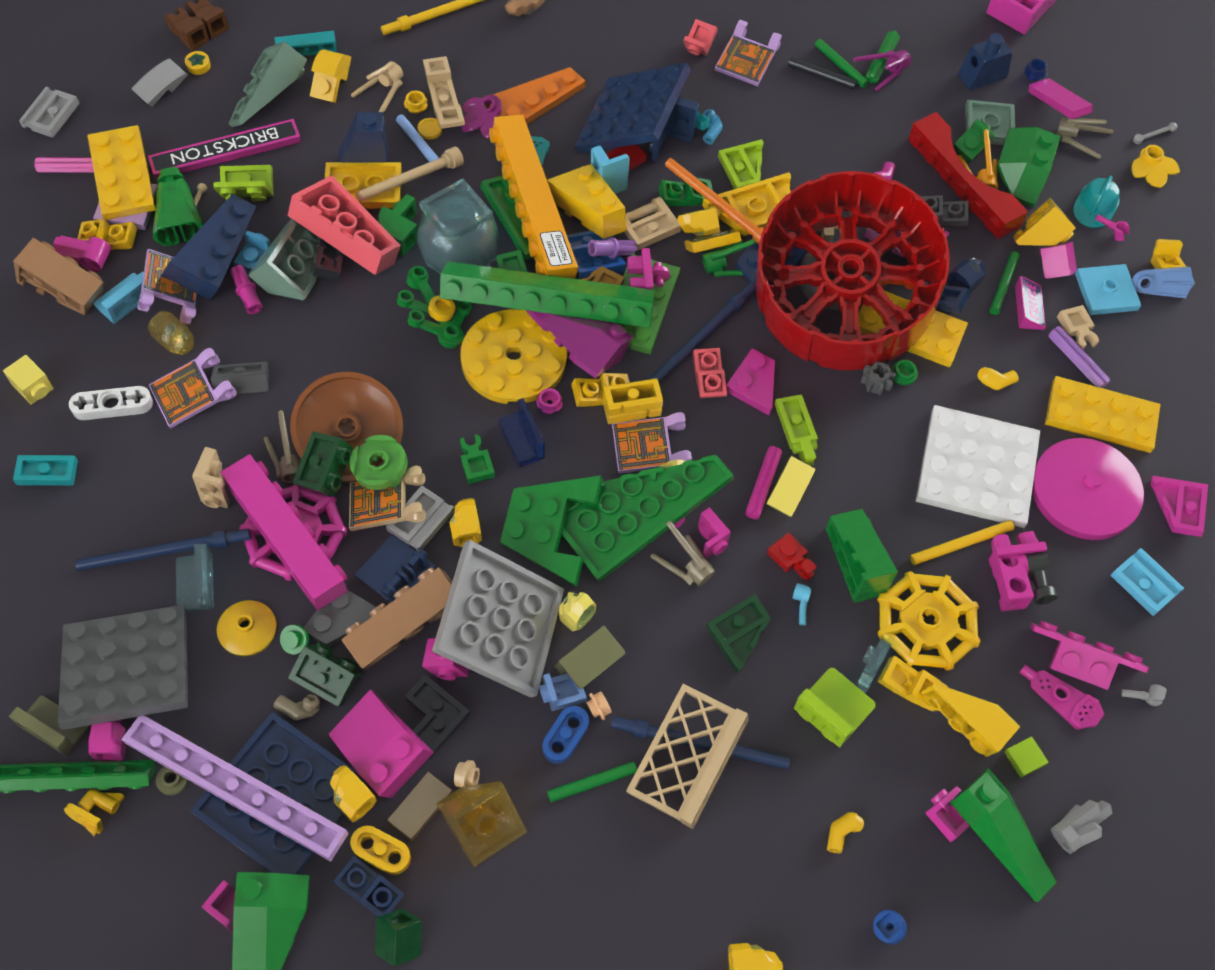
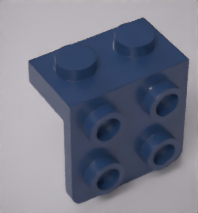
(679, 125)

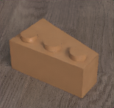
(57, 275)

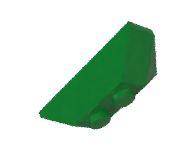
(1027, 162)

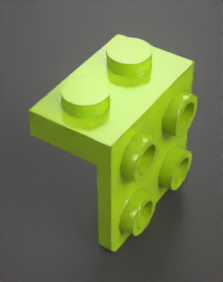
(246, 182)
(834, 706)

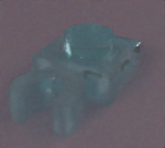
(873, 658)

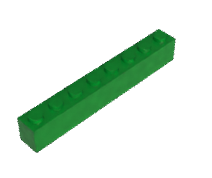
(547, 294)

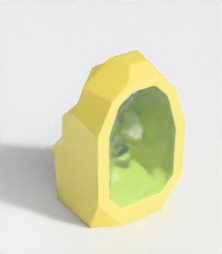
(576, 610)

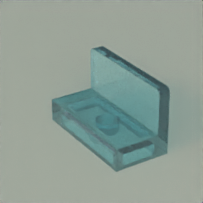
(195, 579)

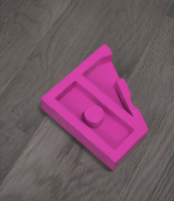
(754, 381)

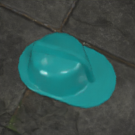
(1096, 198)

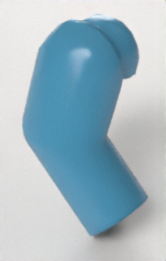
(714, 128)

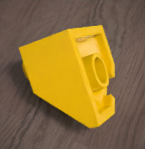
(1045, 227)

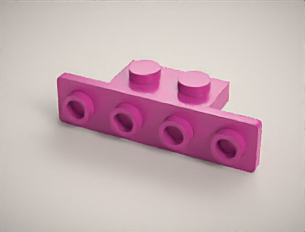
(1086, 661)

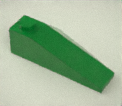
(997, 821)
(266, 918)

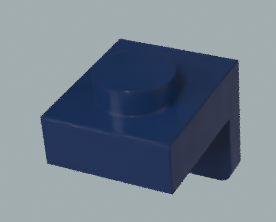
(953, 299)

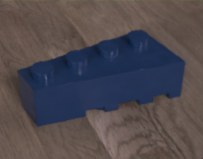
(209, 252)

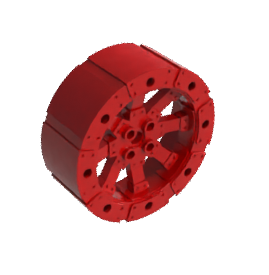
(874, 205)

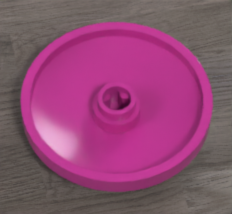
(1087, 489)

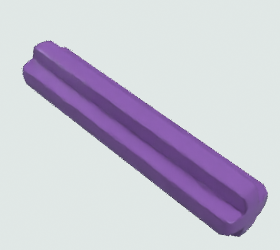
(1079, 357)

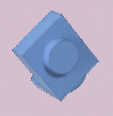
(561, 692)

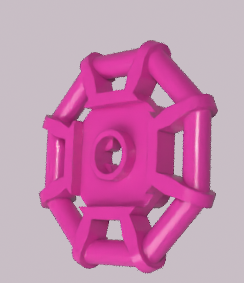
(308, 514)

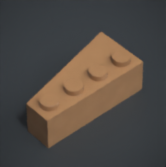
(399, 619)

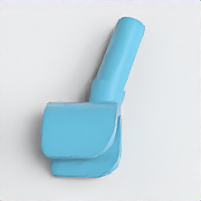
(802, 594)

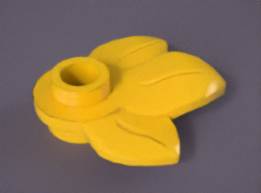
(1154, 166)

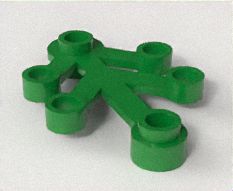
(448, 332)

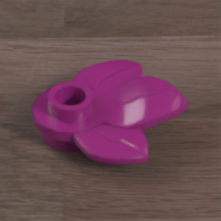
(479, 116)

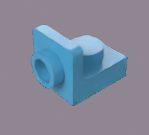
(254, 248)

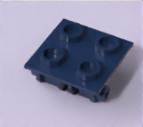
(393, 567)

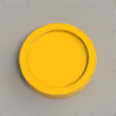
(429, 128)

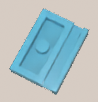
(1147, 581)

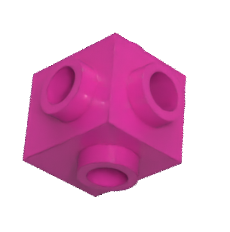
(441, 666)

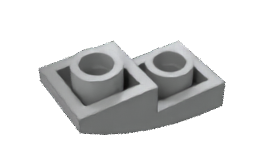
(159, 80)

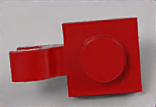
(791, 554)

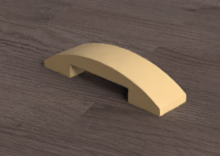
(442, 93)

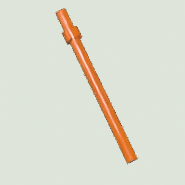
(715, 199)

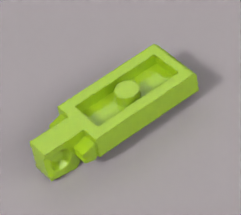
(798, 427)

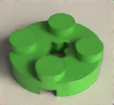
(380, 477)

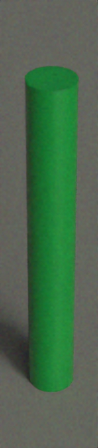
(841, 63)
(1004, 283)
(592, 781)

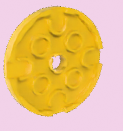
(503, 379)

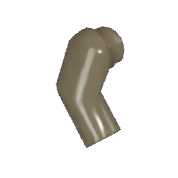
(298, 710)

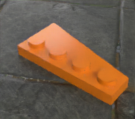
(540, 95)

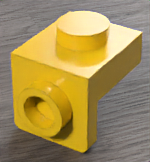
(1167, 254)

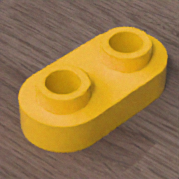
(383, 848)

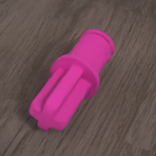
(246, 290)

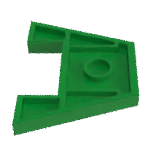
(537, 522)

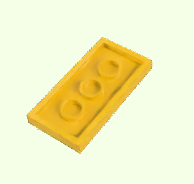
(121, 172)
(936, 344)
(1103, 414)

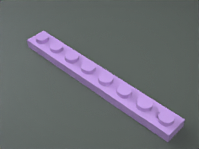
(236, 787)

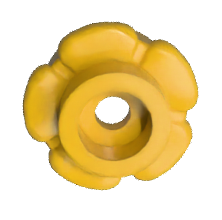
(415, 102)

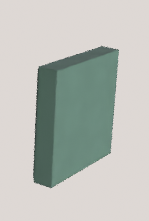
(996, 115)

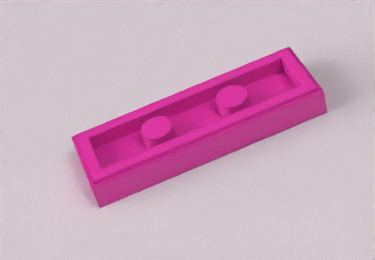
(1060, 98)

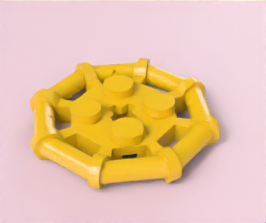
(927, 635)

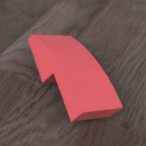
(709, 373)

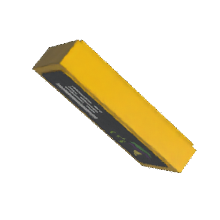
(713, 241)

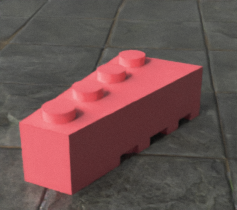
(344, 224)

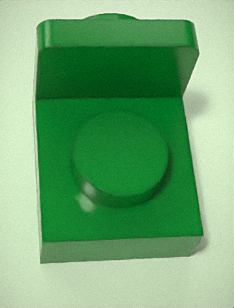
(972, 141)

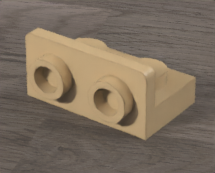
(209, 480)

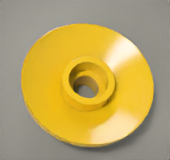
(250, 639)

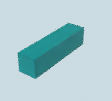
(310, 43)

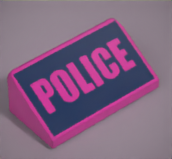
(1029, 304)

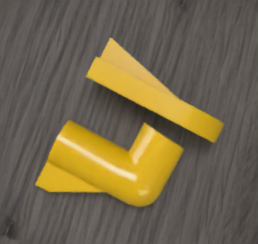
(107, 801)

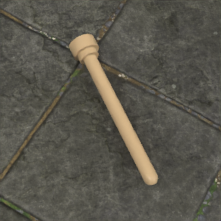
(451, 159)

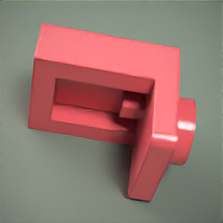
(700, 38)

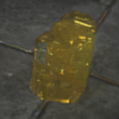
(171, 333)

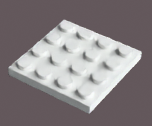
(978, 466)

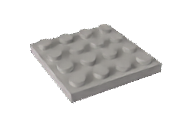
(498, 619)

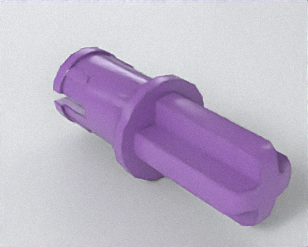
(611, 247)

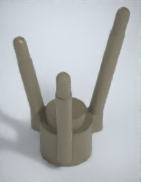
(1070, 127)
(289, 463)
(698, 568)

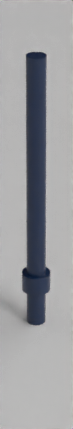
(734, 303)
(219, 539)
(642, 728)

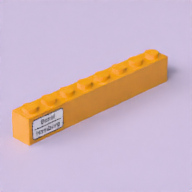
(532, 197)

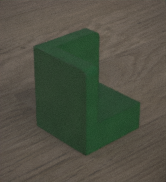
(398, 937)

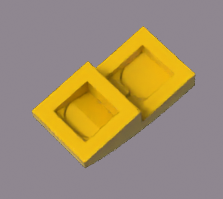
(907, 681)

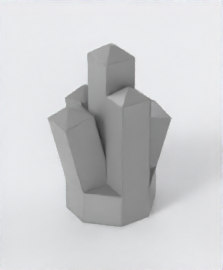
(1081, 825)

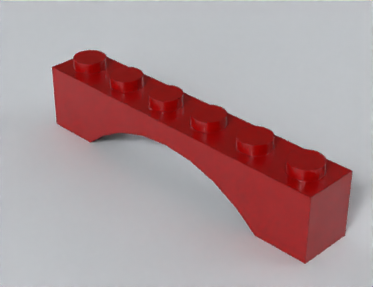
(995, 208)

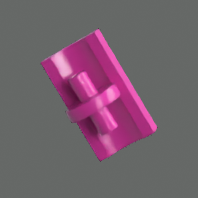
(650, 275)

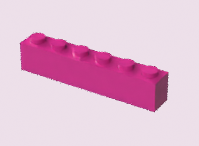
(284, 532)

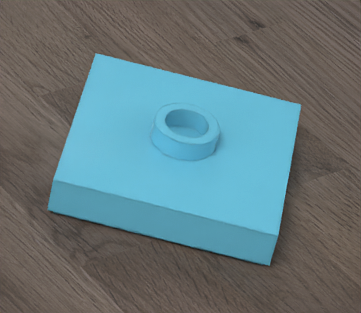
(1107, 289)

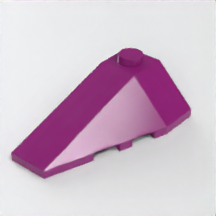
(592, 343)

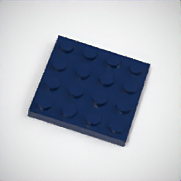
(633, 108)
(294, 767)

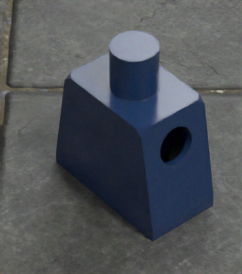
(986, 62)

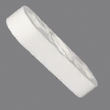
(101, 396)

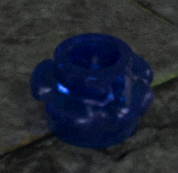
(1036, 69)

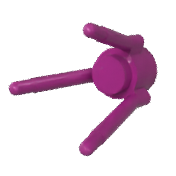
(895, 63)

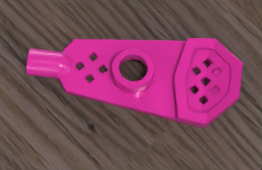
(1067, 707)

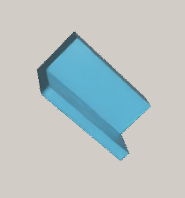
(612, 171)
(121, 298)

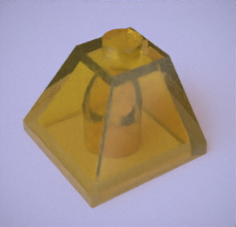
(482, 819)

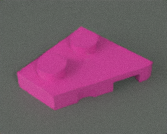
(1182, 504)

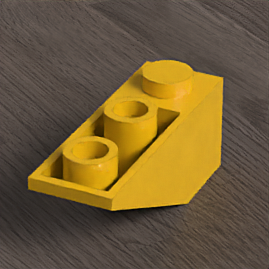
(978, 720)

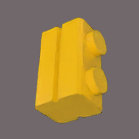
(632, 401)

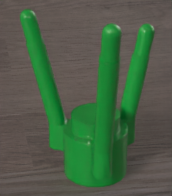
(716, 260)

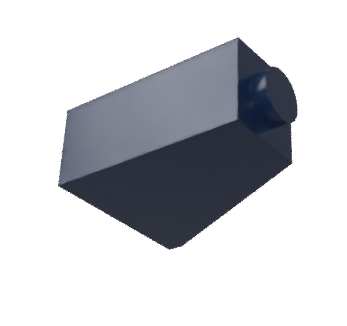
(365, 139)

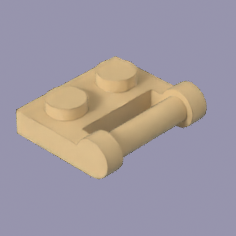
(652, 228)

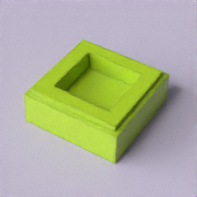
(1026, 757)

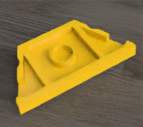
(754, 201)

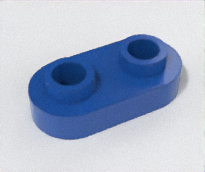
(564, 735)

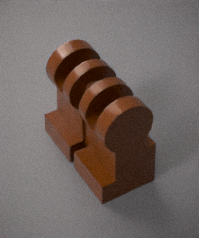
(201, 22)

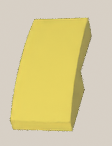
(790, 486)

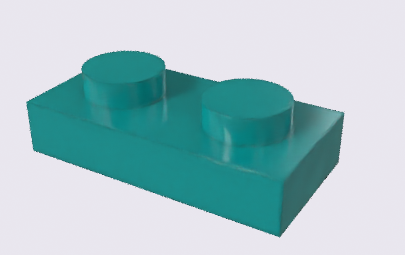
(45, 470)

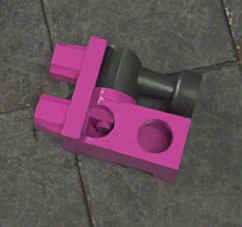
(1014, 565)

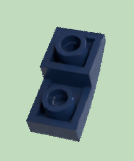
(368, 887)

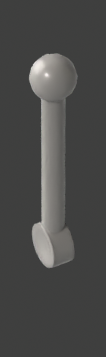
(1138, 138)

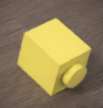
(28, 379)

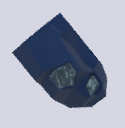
(967, 274)

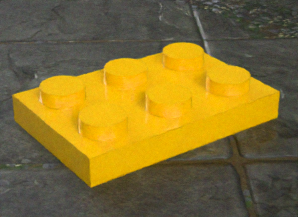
(360, 175)

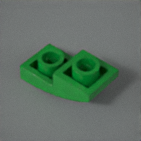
(681, 194)

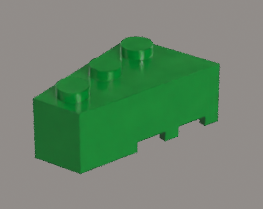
(860, 555)

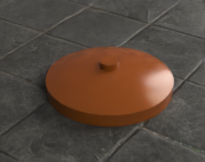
(346, 408)

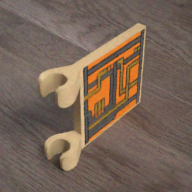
(385, 506)

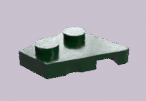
(739, 630)

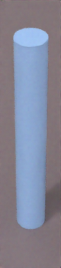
(416, 138)

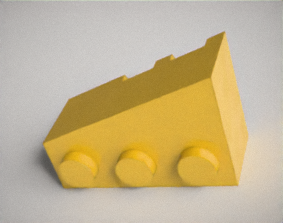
(589, 199)

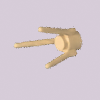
(388, 76)

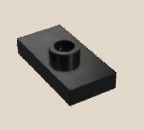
(328, 261)

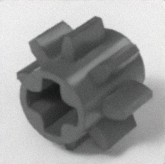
(878, 378)

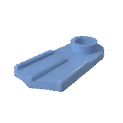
(1165, 281)

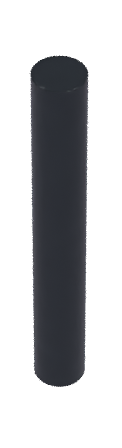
(822, 73)

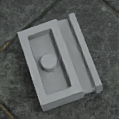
(49, 112)
(420, 533)

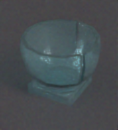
(457, 228)

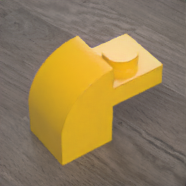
(328, 70)

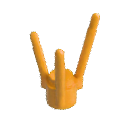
(987, 175)

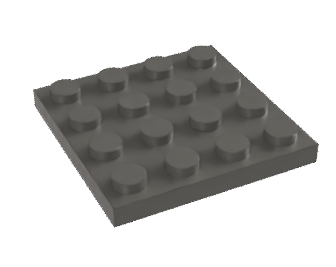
(123, 667)

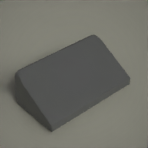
(243, 377)

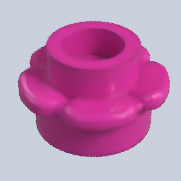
(549, 395)

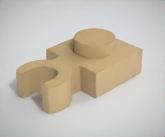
(1078, 324)

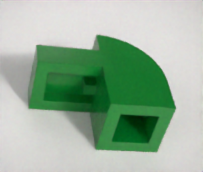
(399, 223)

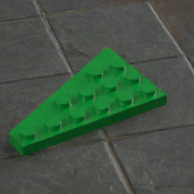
(637, 509)

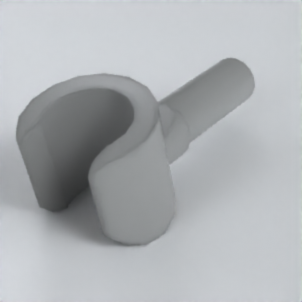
(1153, 697)

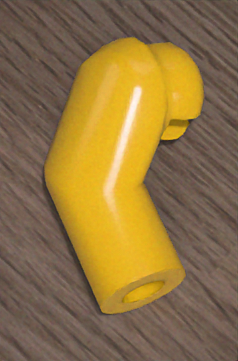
(995, 379)
(842, 826)

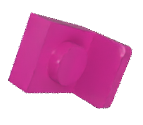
(714, 529)

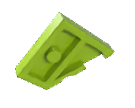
(742, 163)

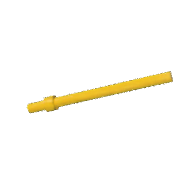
(404, 22)

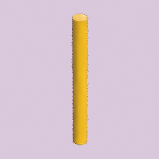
(961, 542)

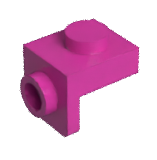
(945, 815)

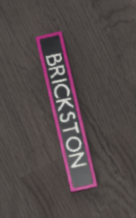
(226, 148)

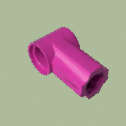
(89, 253)

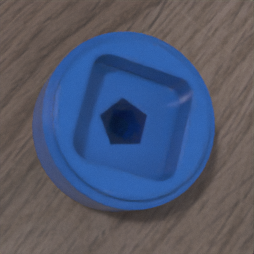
(890, 927)

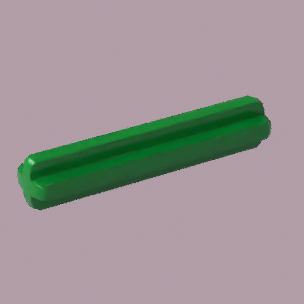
(878, 65)

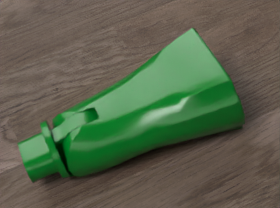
(174, 209)

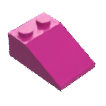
(379, 745)

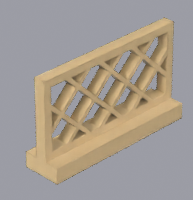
(712, 766)

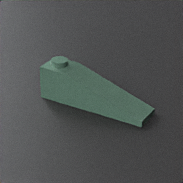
(272, 73)
(288, 263)

